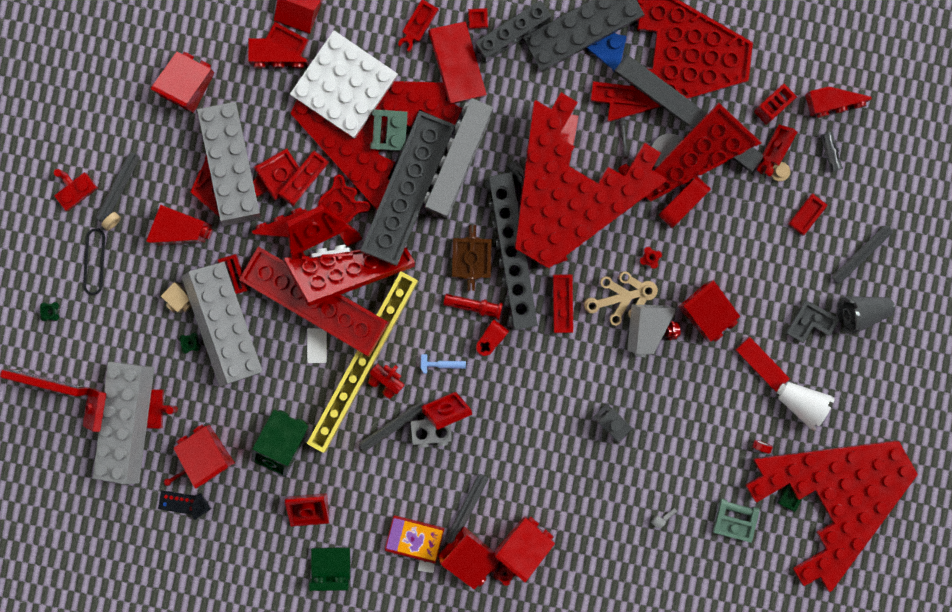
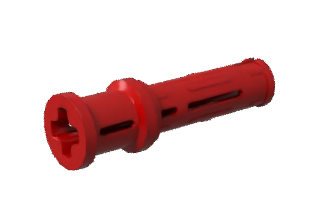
(481, 307)

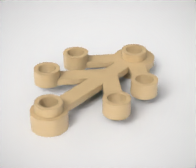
(623, 296)

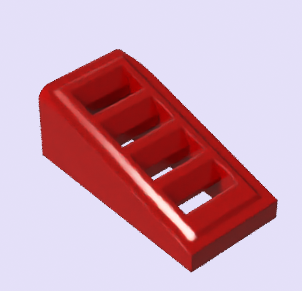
(766, 112)

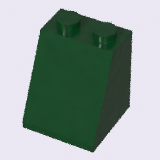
(279, 442)

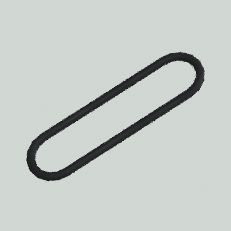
(86, 261)

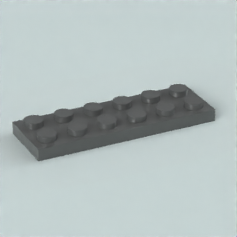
(580, 29)

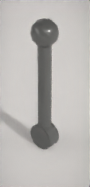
(622, 123)

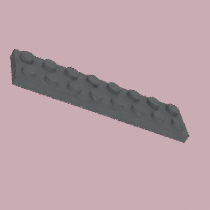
(407, 188)

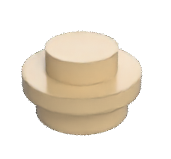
(781, 172)

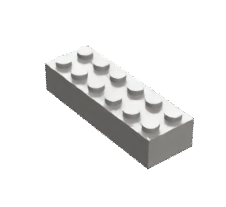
(459, 158)
(228, 164)
(221, 323)
(123, 423)

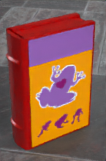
(414, 539)

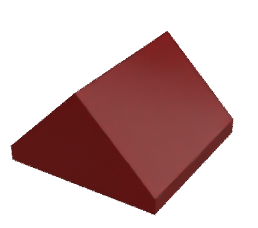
(297, 13)
(307, 509)

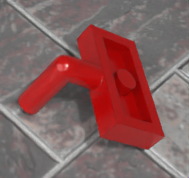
(75, 190)
(156, 409)

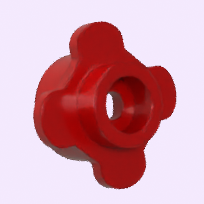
(647, 253)
(673, 331)
(504, 579)

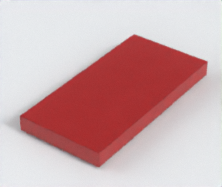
(457, 62)

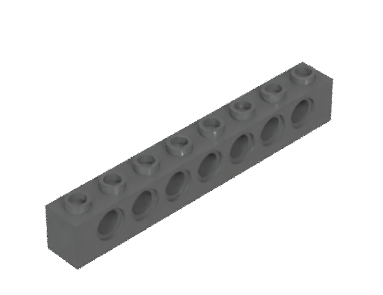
(506, 183)

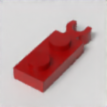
(418, 24)
(776, 149)

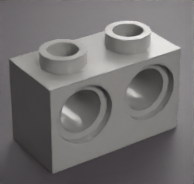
(431, 437)

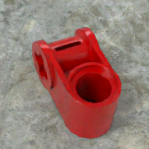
(493, 336)

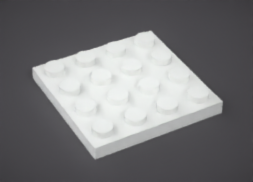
(344, 84)

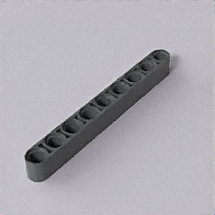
(674, 102)

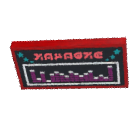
(44, 382)

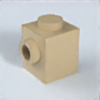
(176, 298)

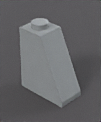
(648, 327)

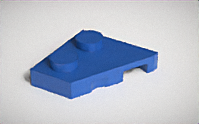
(609, 50)

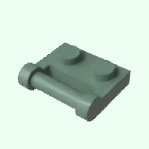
(395, 129)
(735, 527)

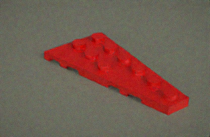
(705, 147)
(339, 273)

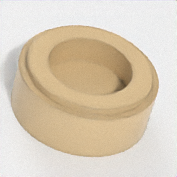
(111, 221)

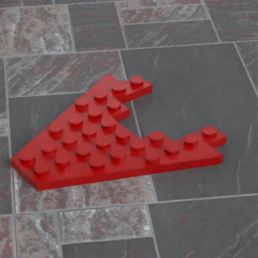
(689, 55)
(353, 156)
(563, 205)
(856, 489)

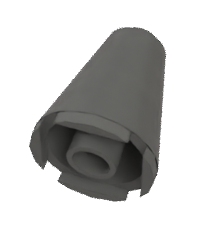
(862, 312)

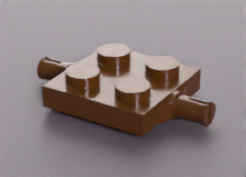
(471, 258)

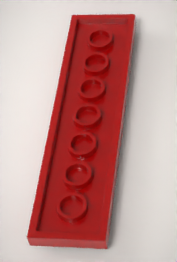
(336, 315)

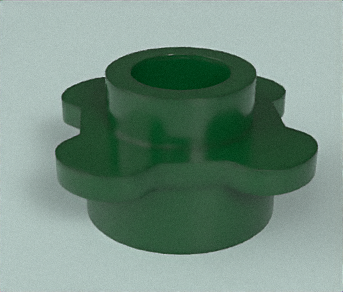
(44, 308)
(184, 343)

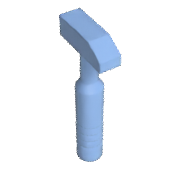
(441, 364)

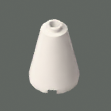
(805, 403)

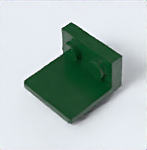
(330, 569)

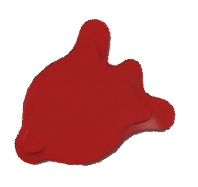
(342, 201)

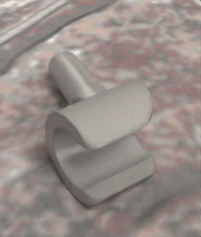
(659, 522)

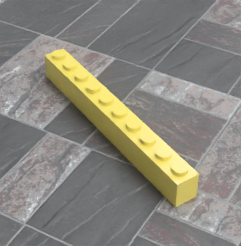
(361, 366)

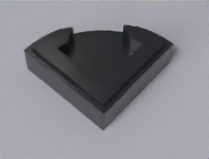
(200, 506)

